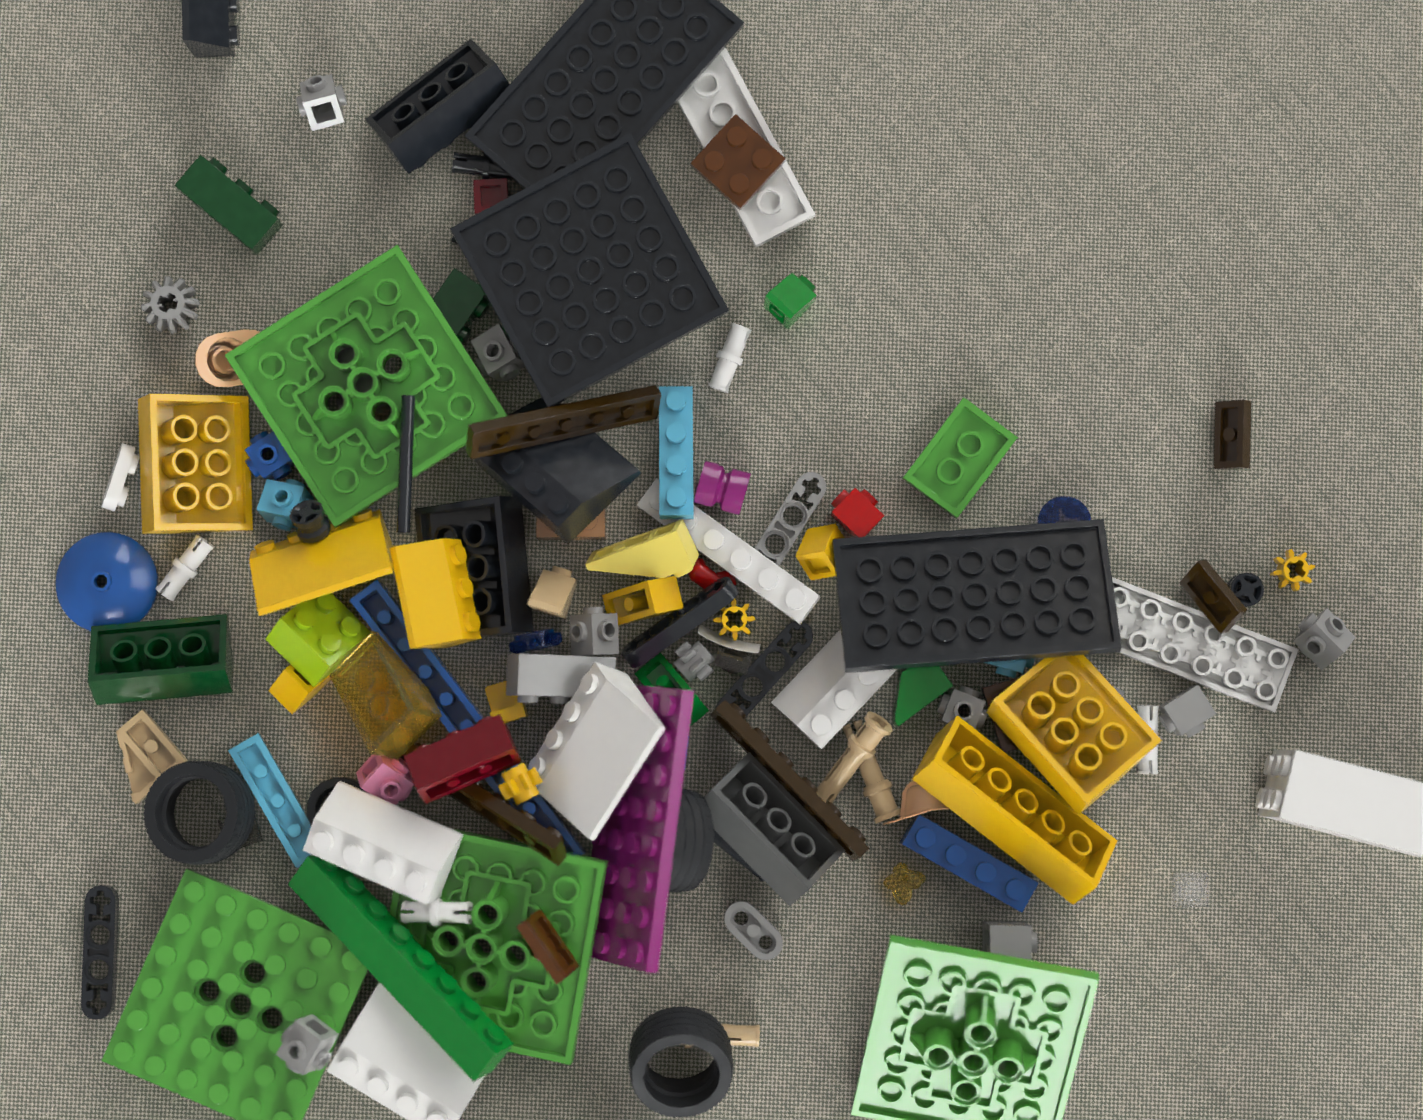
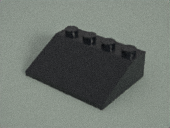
(562, 480)
(495, 561)

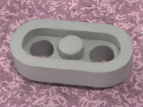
(753, 930)

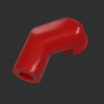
(704, 576)

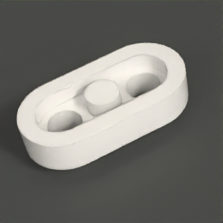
(116, 492)

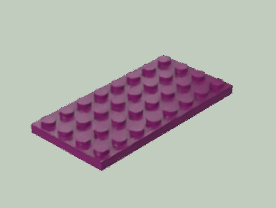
(641, 843)

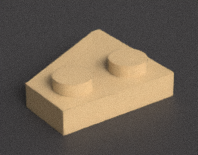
(146, 753)

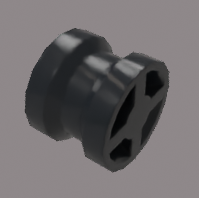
(310, 521)
(1250, 586)

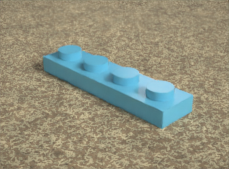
(676, 452)
(273, 795)

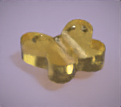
(902, 882)

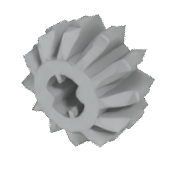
(170, 317)

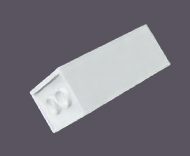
(1343, 800)

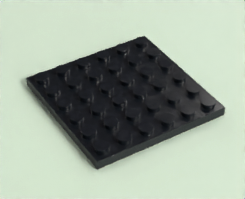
(589, 270)

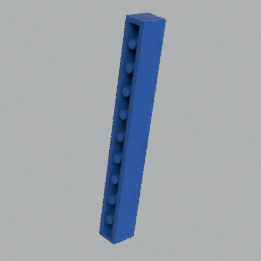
(457, 709)

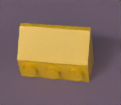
(435, 593)

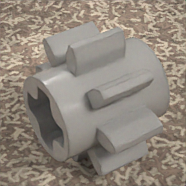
(694, 661)

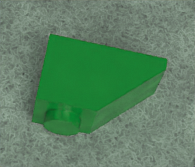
(790, 299)
(660, 673)
(916, 690)

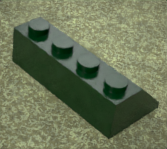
(160, 659)

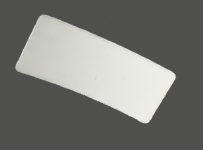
(728, 642)

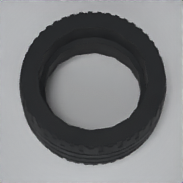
(161, 804)
(692, 843)
(686, 1095)

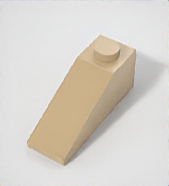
(553, 592)

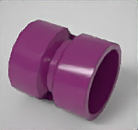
(722, 487)

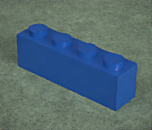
(969, 862)

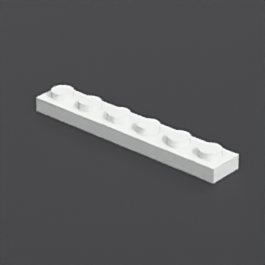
(740, 560)

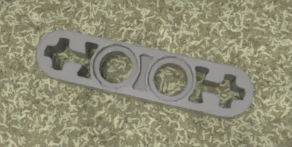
(784, 530)

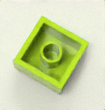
(317, 636)

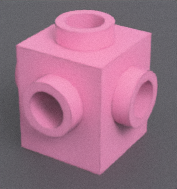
(386, 778)

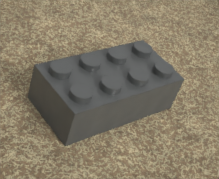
(771, 829)

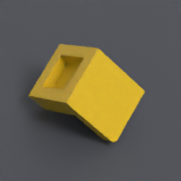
(816, 551)
(504, 705)

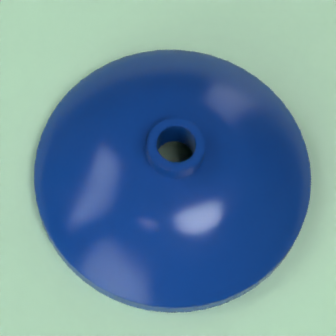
(129, 584)

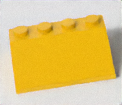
(194, 463)
(302, 571)
(1073, 727)

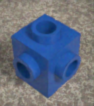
(277, 467)

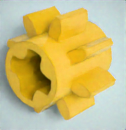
(1301, 569)
(734, 629)
(520, 783)

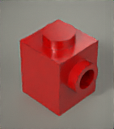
(856, 512)

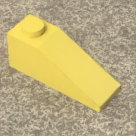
(649, 554)

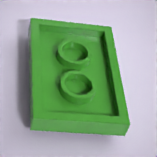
(960, 458)

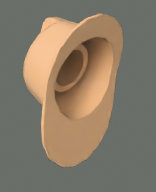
(211, 358)
(916, 801)

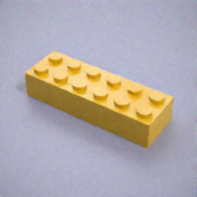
(1015, 810)

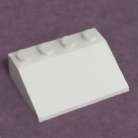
(596, 748)
(401, 1064)

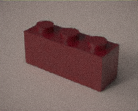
(462, 758)

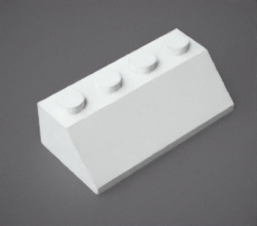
(825, 696)
(383, 843)

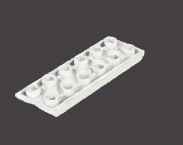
(1190, 647)

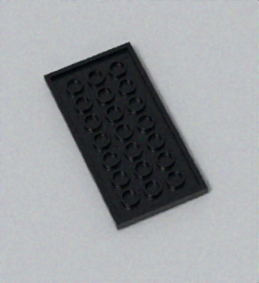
(600, 78)
(975, 595)

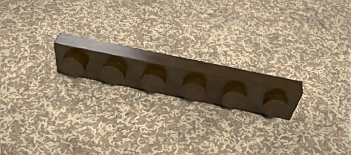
(562, 421)
(756, 742)
(516, 823)

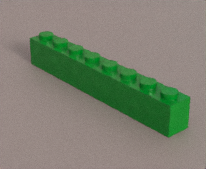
(402, 966)

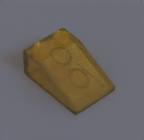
(384, 698)

